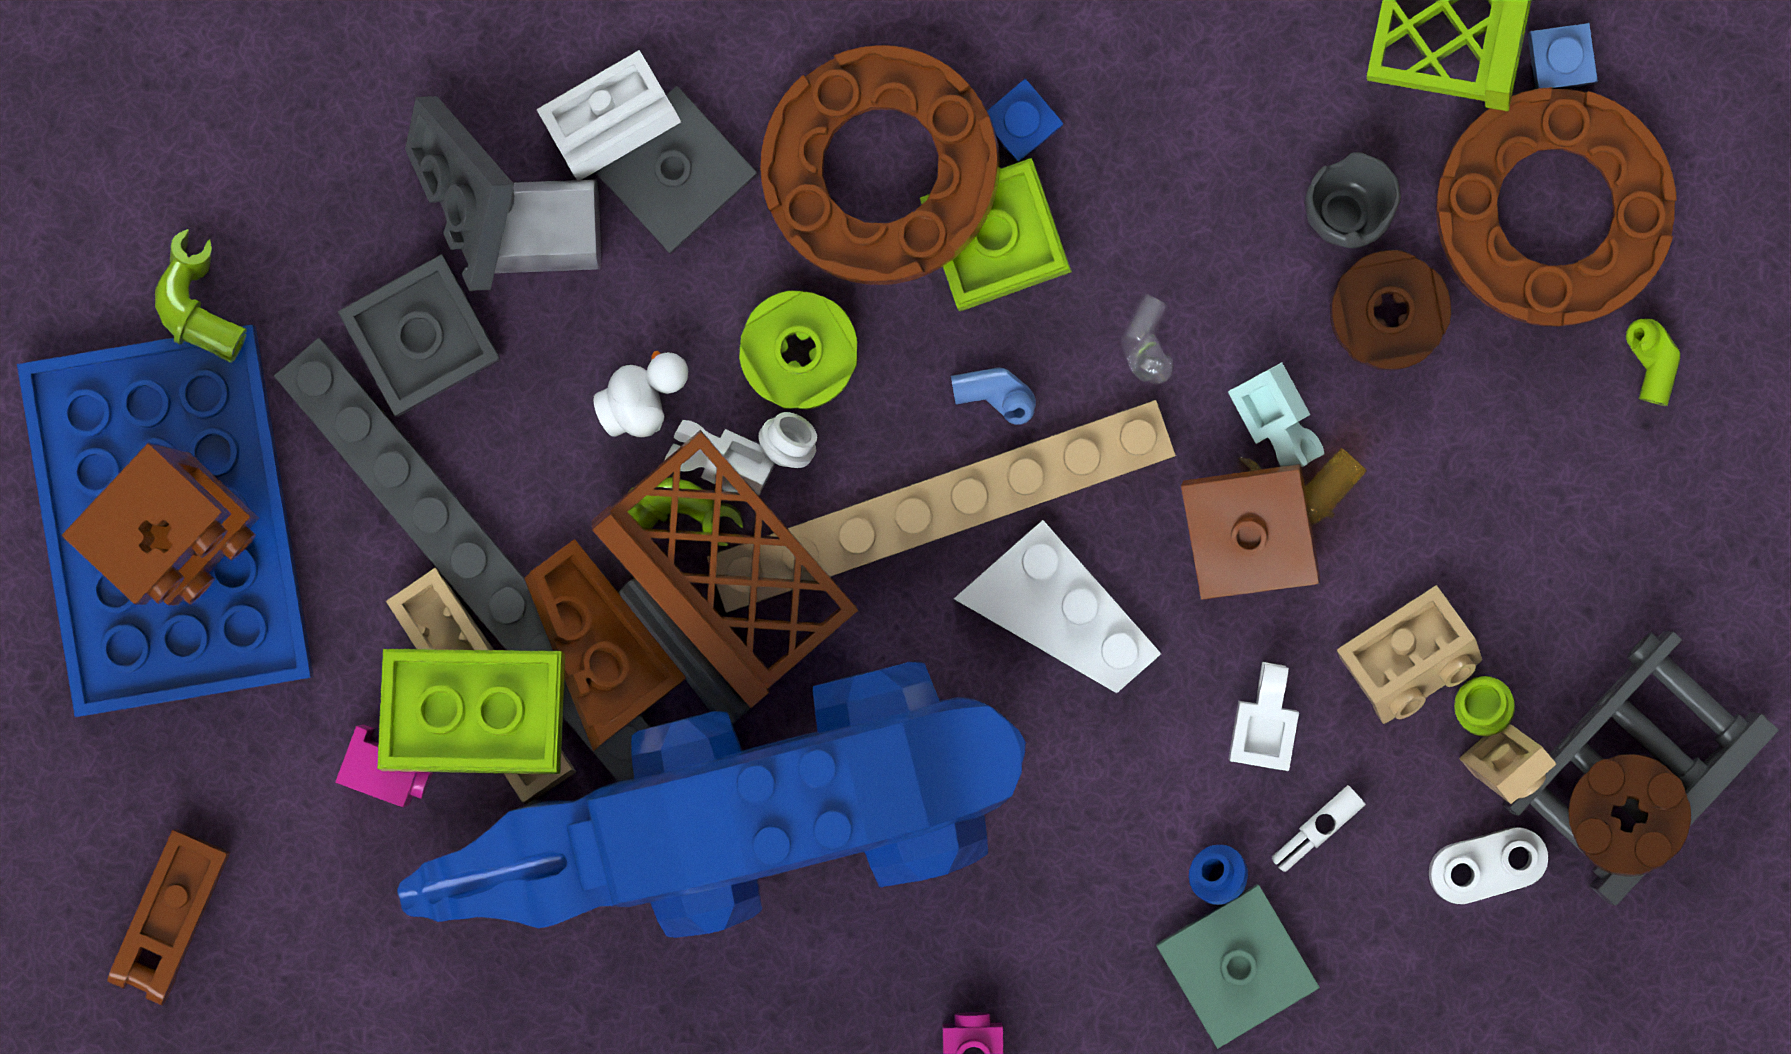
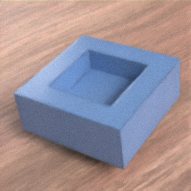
(1562, 57)

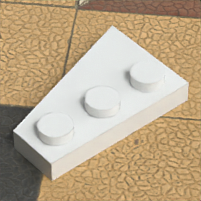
(1061, 609)

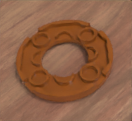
(826, 100)
(1641, 204)

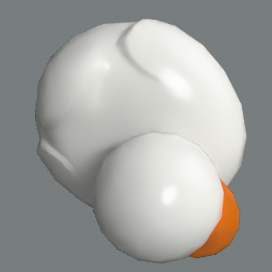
(633, 398)

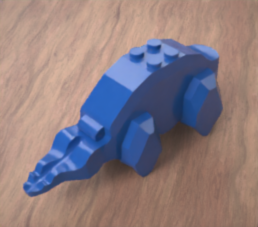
(707, 820)

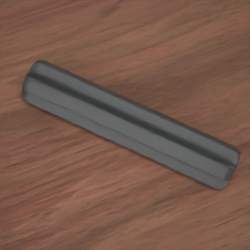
(699, 672)

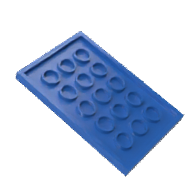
(83, 428)

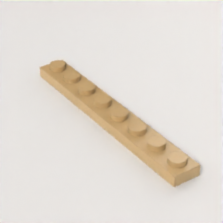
(958, 500)

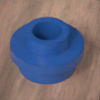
(1229, 885)

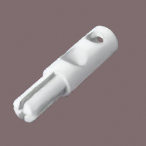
(1341, 809)

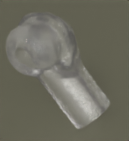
(1141, 343)

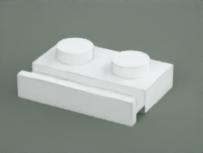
(608, 115)

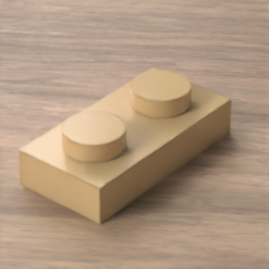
(1509, 763)

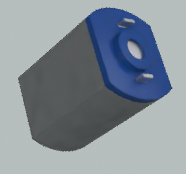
(552, 228)

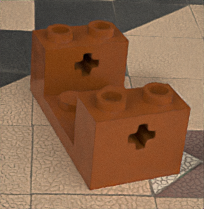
(162, 527)

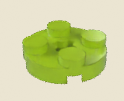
(807, 317)

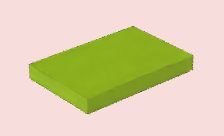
(471, 711)

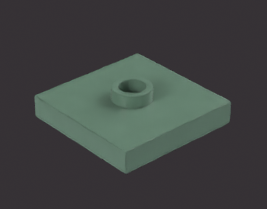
(1237, 966)

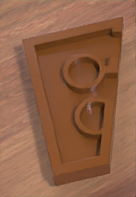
(610, 656)

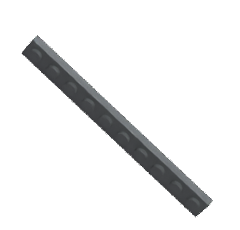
(432, 518)

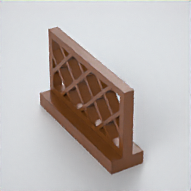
(686, 604)

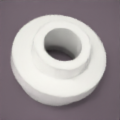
(788, 440)

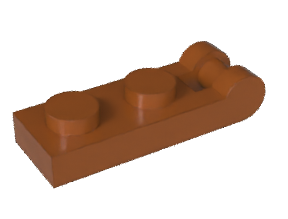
(169, 914)

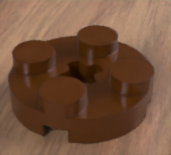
(1410, 283)
(1649, 844)

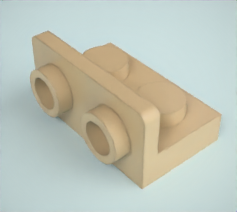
(1411, 655)

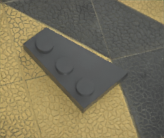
(465, 182)

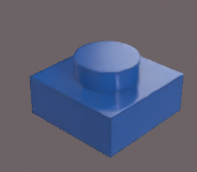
(1023, 121)

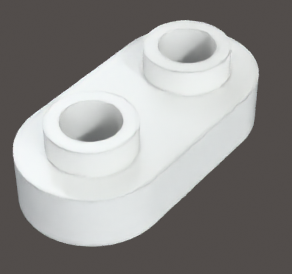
(1489, 865)

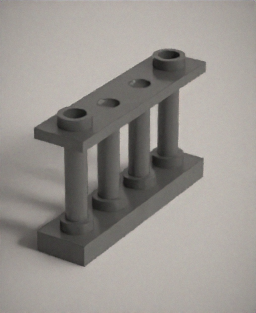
(1703, 782)

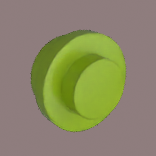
(1484, 706)

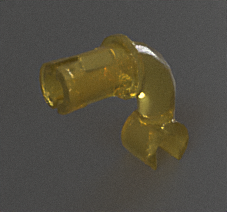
(1328, 485)

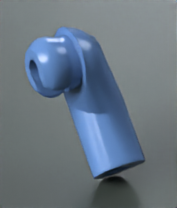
(998, 388)

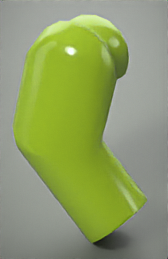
(1658, 356)

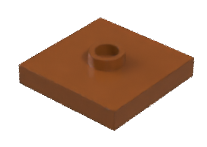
(1250, 531)

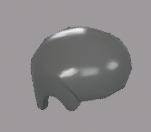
(1352, 200)

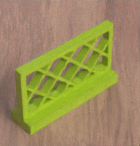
(1497, 59)

